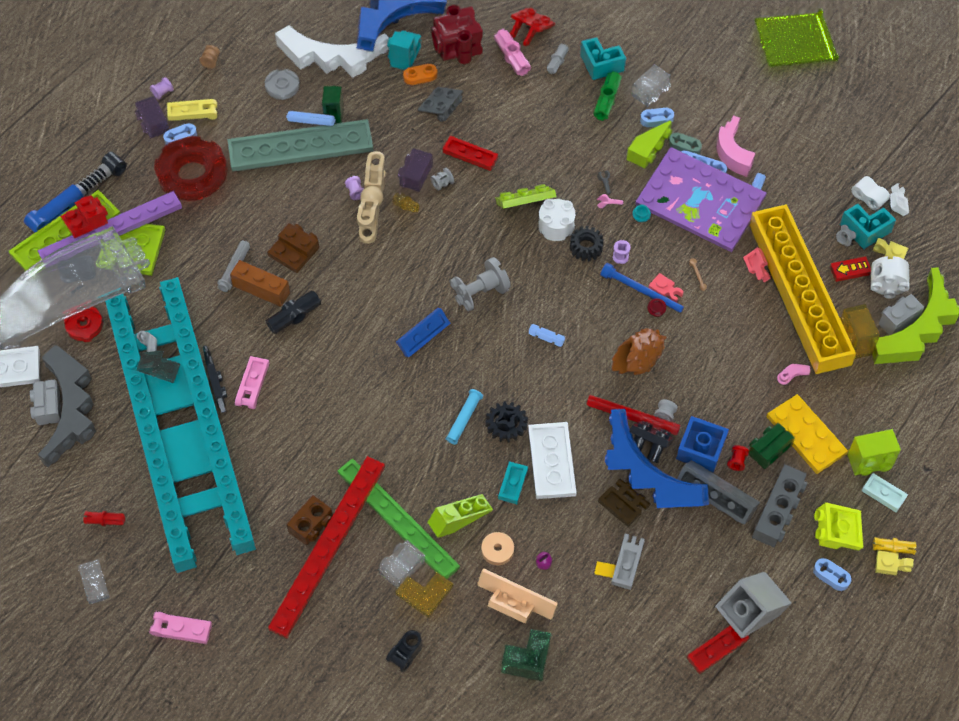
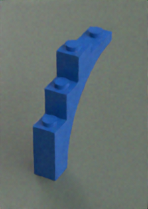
(374, 21)
(643, 474)

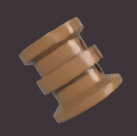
(209, 56)

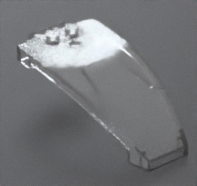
(69, 283)

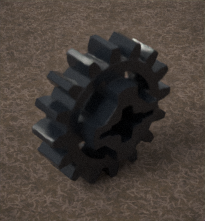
(507, 420)

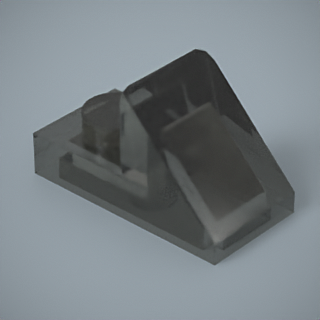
(157, 366)

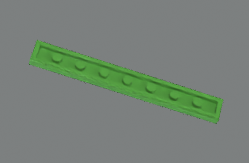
(404, 524)

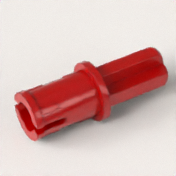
(104, 518)

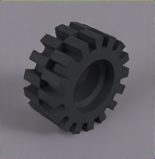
(586, 252)

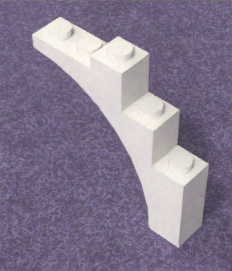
(328, 56)

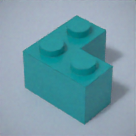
(403, 49)
(600, 61)
(868, 227)

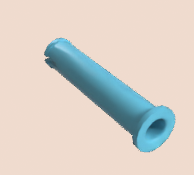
(464, 416)

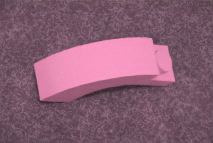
(730, 153)

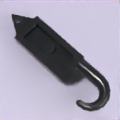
(215, 377)

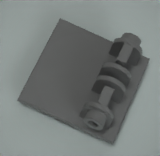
(442, 102)

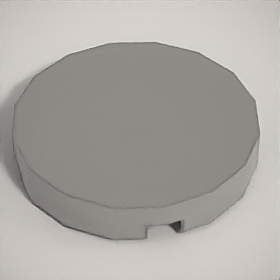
(282, 84)

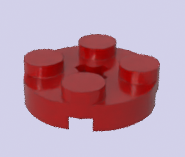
(87, 332)

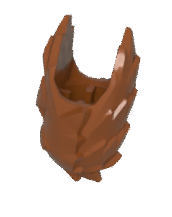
(639, 352)

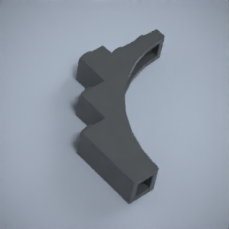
(76, 402)

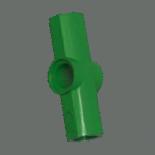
(607, 96)

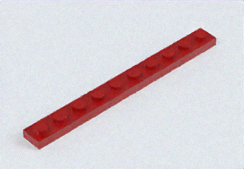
(326, 547)

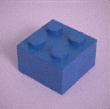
(702, 443)

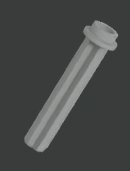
(225, 283)

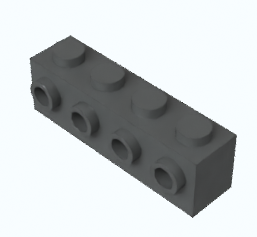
(721, 493)

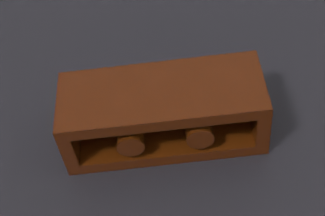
(260, 283)

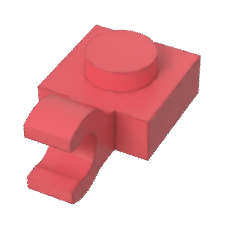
(756, 262)

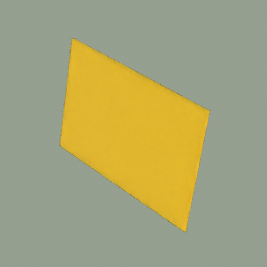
(605, 569)

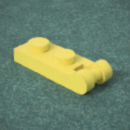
(192, 110)

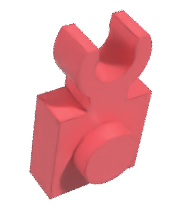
(665, 287)

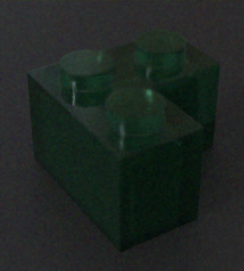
(528, 662)

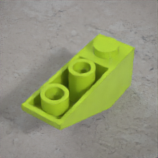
(645, 146)
(457, 515)

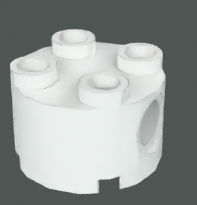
(556, 219)
(890, 276)

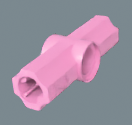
(512, 52)

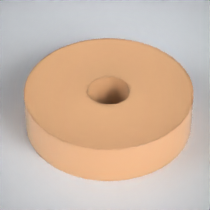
(500, 540)

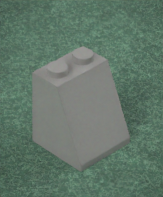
(753, 604)

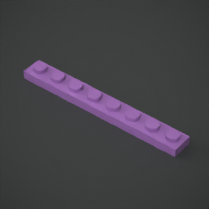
(127, 221)

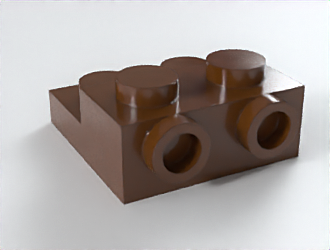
(294, 247)

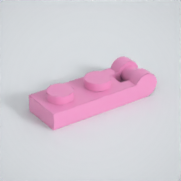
(252, 382)
(181, 628)

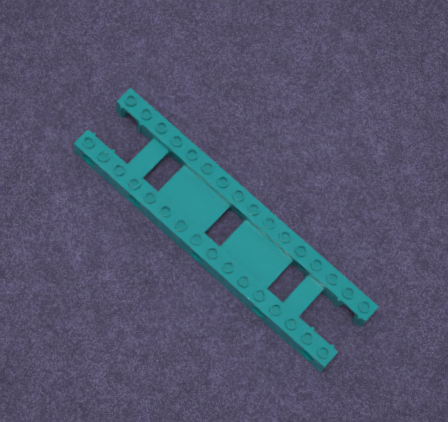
(185, 448)

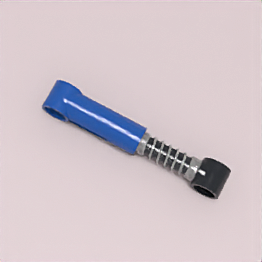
(111, 165)

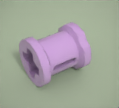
(161, 88)
(354, 186)
(621, 251)

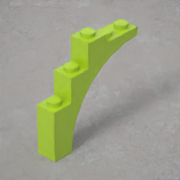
(909, 343)

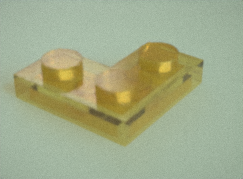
(424, 598)

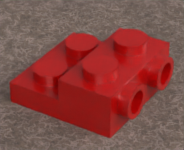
(86, 217)

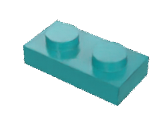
(513, 483)

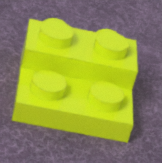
(839, 527)

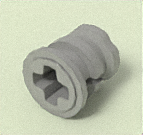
(442, 179)

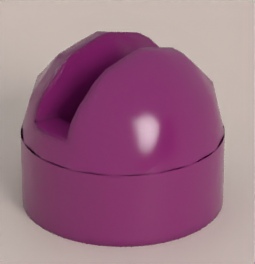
(546, 563)

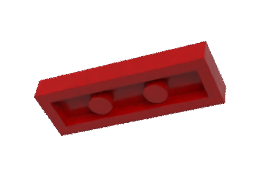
(470, 153)
(716, 649)

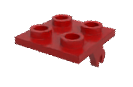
(530, 17)

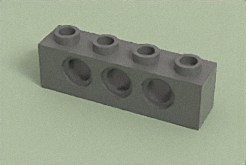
(767, 532)

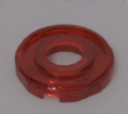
(186, 151)

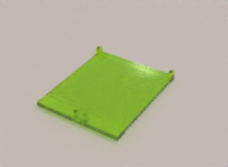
(796, 39)

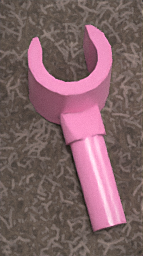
(606, 200)

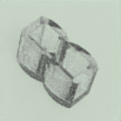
(402, 563)

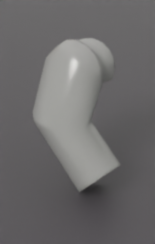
(148, 340)

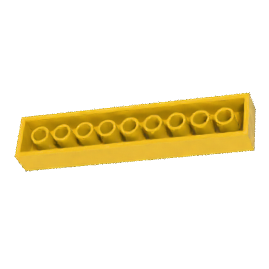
(802, 290)

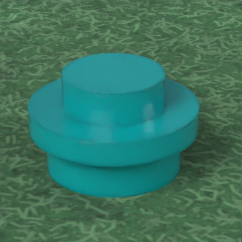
(641, 213)

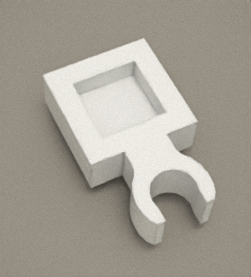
(898, 201)

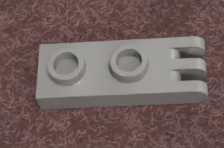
(627, 562)

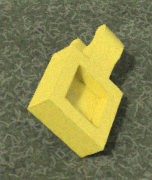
(890, 250)
(889, 563)

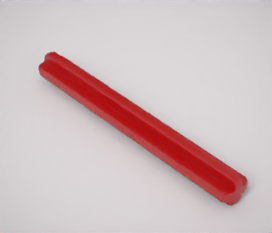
(633, 414)

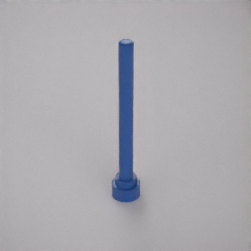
(610, 272)

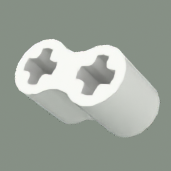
(870, 193)

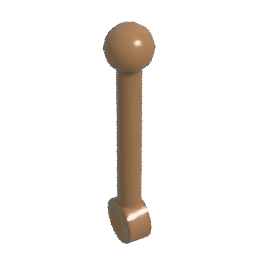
(693, 262)

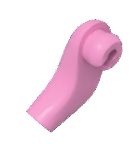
(792, 371)

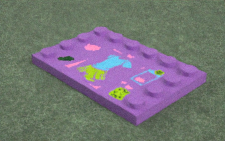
(701, 199)

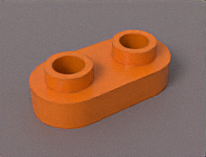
(420, 74)

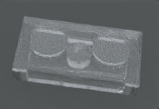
(94, 582)

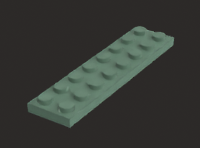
(300, 145)

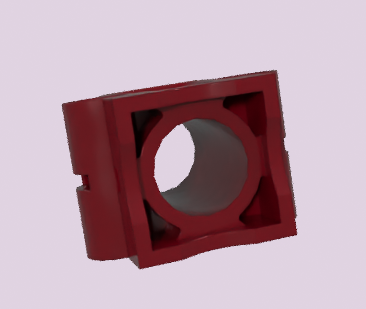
(457, 34)

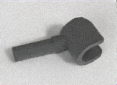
(605, 180)

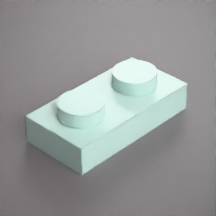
(884, 492)

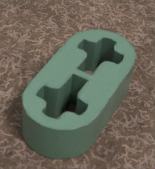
(685, 143)

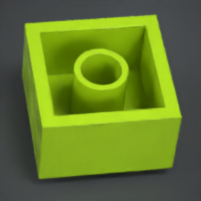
(873, 452)

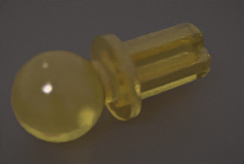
(405, 202)

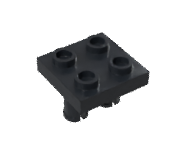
(660, 438)

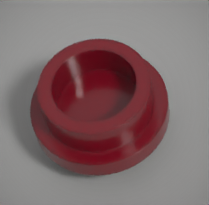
(656, 307)

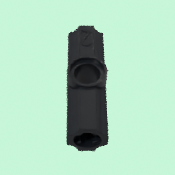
(293, 312)

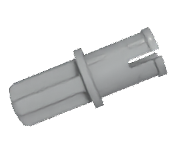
(557, 58)

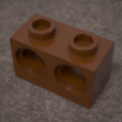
(306, 518)

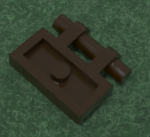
(622, 507)

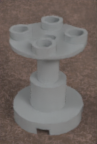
(490, 279)

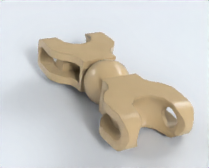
(371, 197)

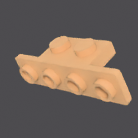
(514, 599)

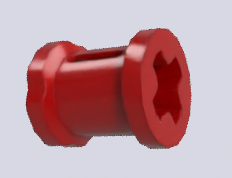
(738, 457)

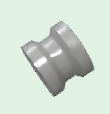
(666, 410)

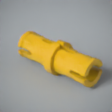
(894, 545)

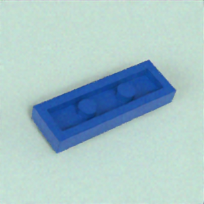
(423, 332)

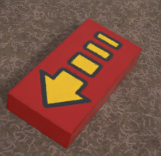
(850, 269)

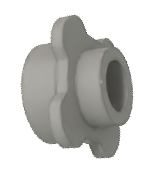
(842, 238)

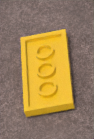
(812, 437)

